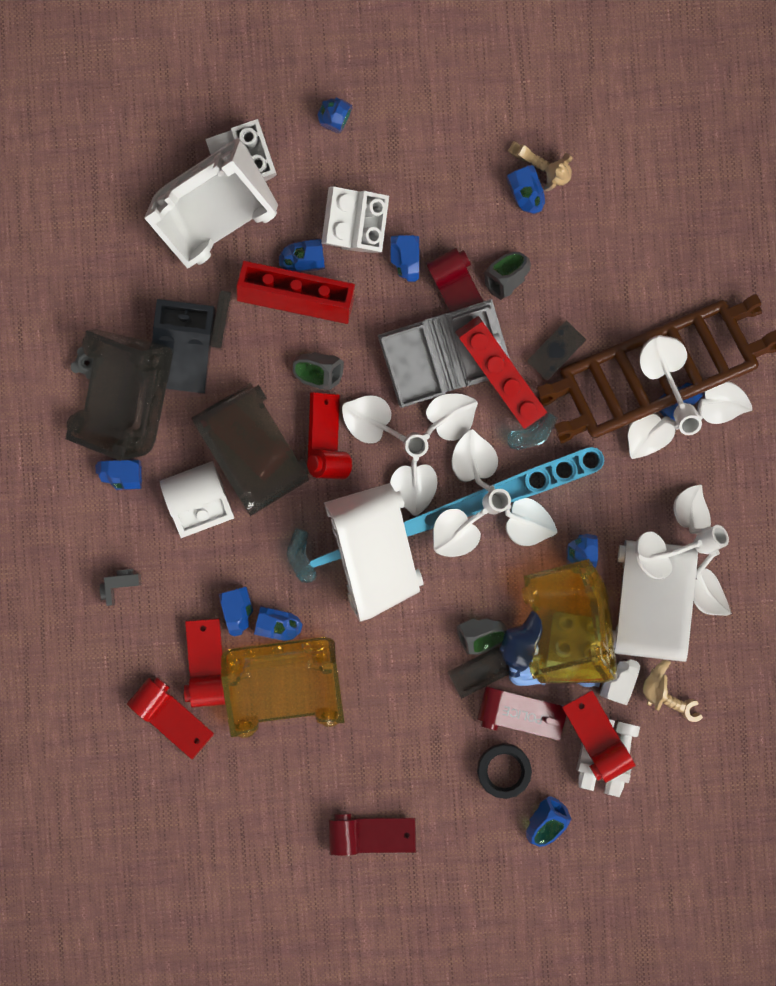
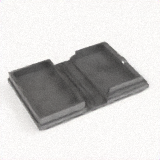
(430, 357)

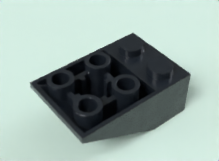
(188, 333)

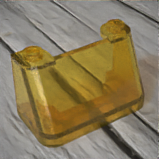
(575, 625)
(281, 684)

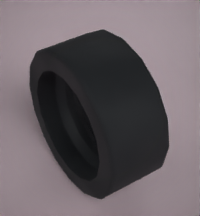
(523, 781)

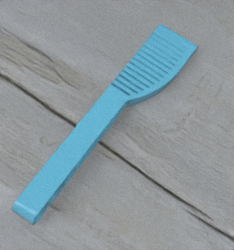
(516, 486)

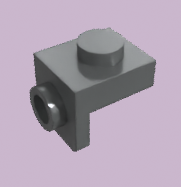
(124, 578)

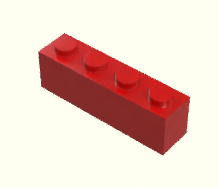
(295, 292)
(501, 372)

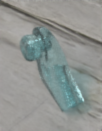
(534, 435)
(297, 557)

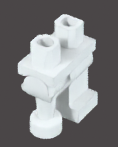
(587, 779)

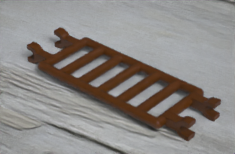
(568, 429)

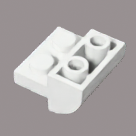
(253, 138)
(355, 220)
(196, 499)

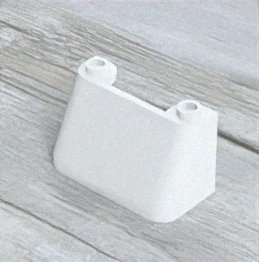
(210, 203)
(374, 550)
(653, 611)

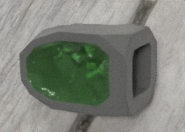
(506, 274)
(318, 370)
(480, 635)

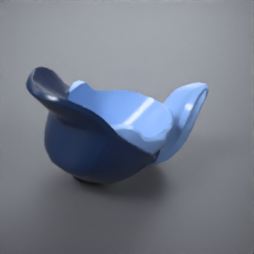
(519, 647)

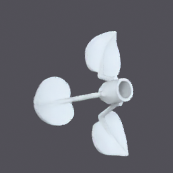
(720, 405)
(451, 417)
(456, 534)
(653, 559)

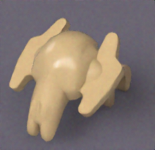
(557, 172)
(656, 693)

